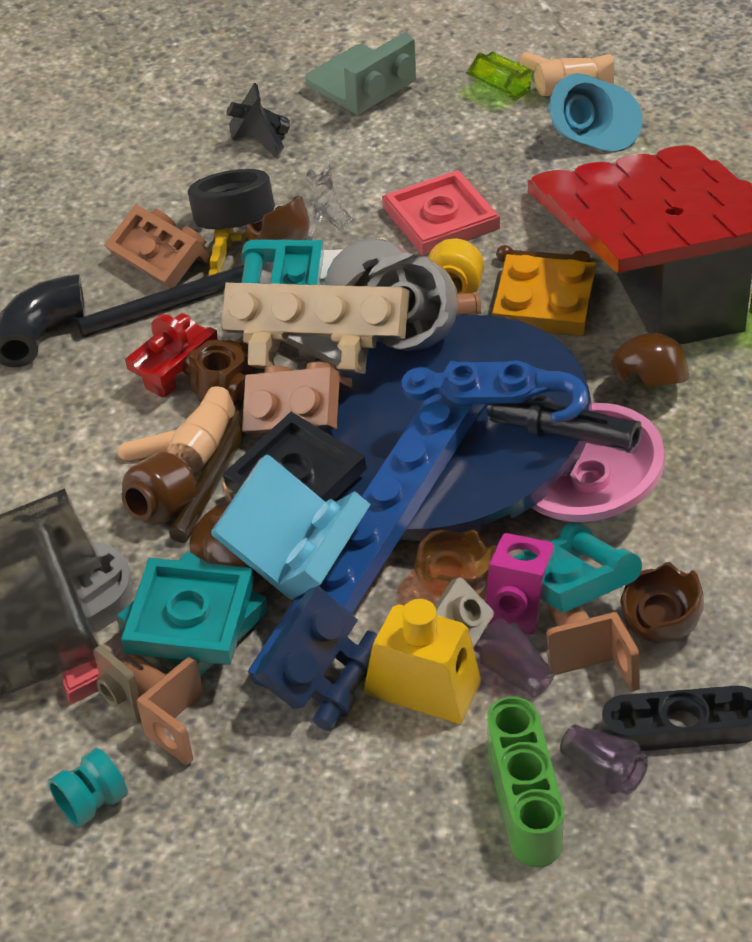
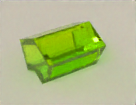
(511, 87)

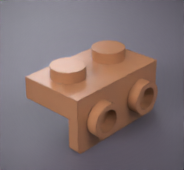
(306, 392)

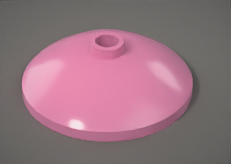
(606, 478)

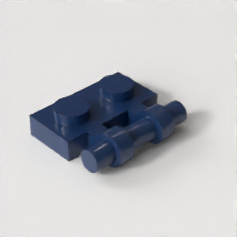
(305, 651)

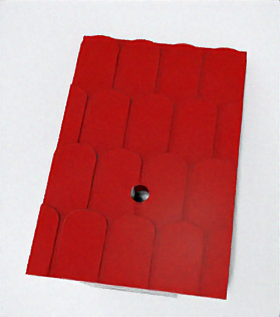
(670, 232)

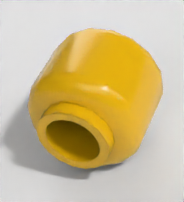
(461, 262)

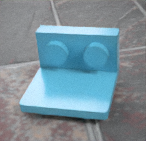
(287, 528)

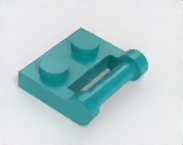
(293, 260)
(574, 582)

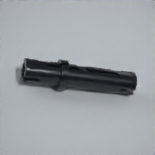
(586, 427)

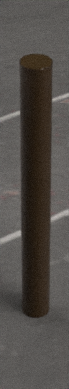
(209, 478)

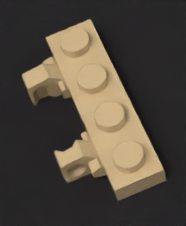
(346, 313)

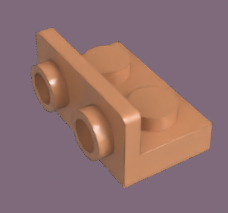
(156, 246)

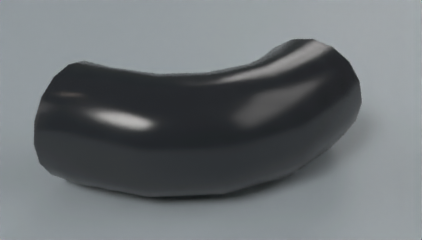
(35, 312)

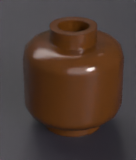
(158, 488)

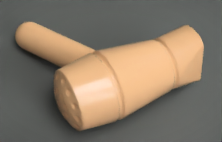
(550, 72)
(194, 438)

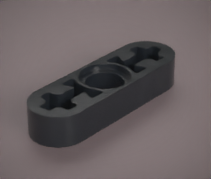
(669, 736)

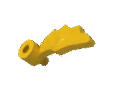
(223, 239)

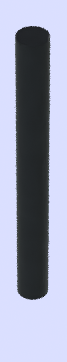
(158, 301)

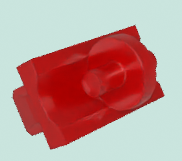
(164, 353)

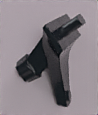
(257, 122)

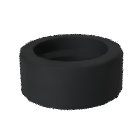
(231, 198)

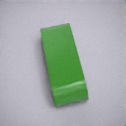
(521, 753)

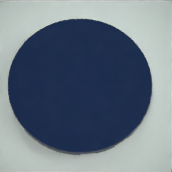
(497, 464)

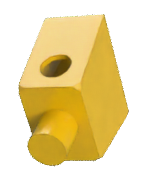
(424, 662)

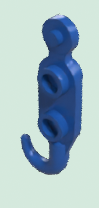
(496, 384)

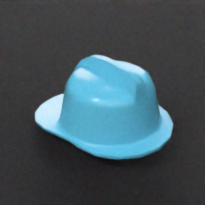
(595, 113)

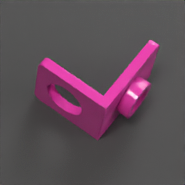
(516, 584)

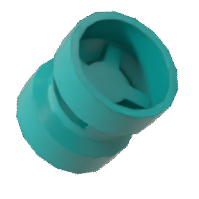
(87, 787)

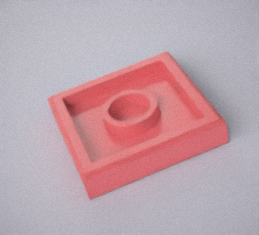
(440, 211)

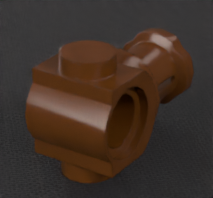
(220, 365)

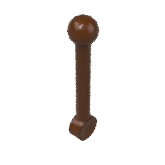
(577, 255)

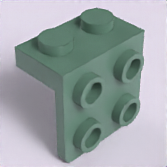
(365, 75)

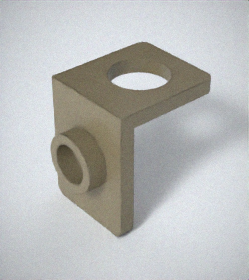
(118, 682)

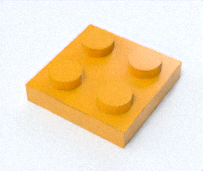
(546, 293)

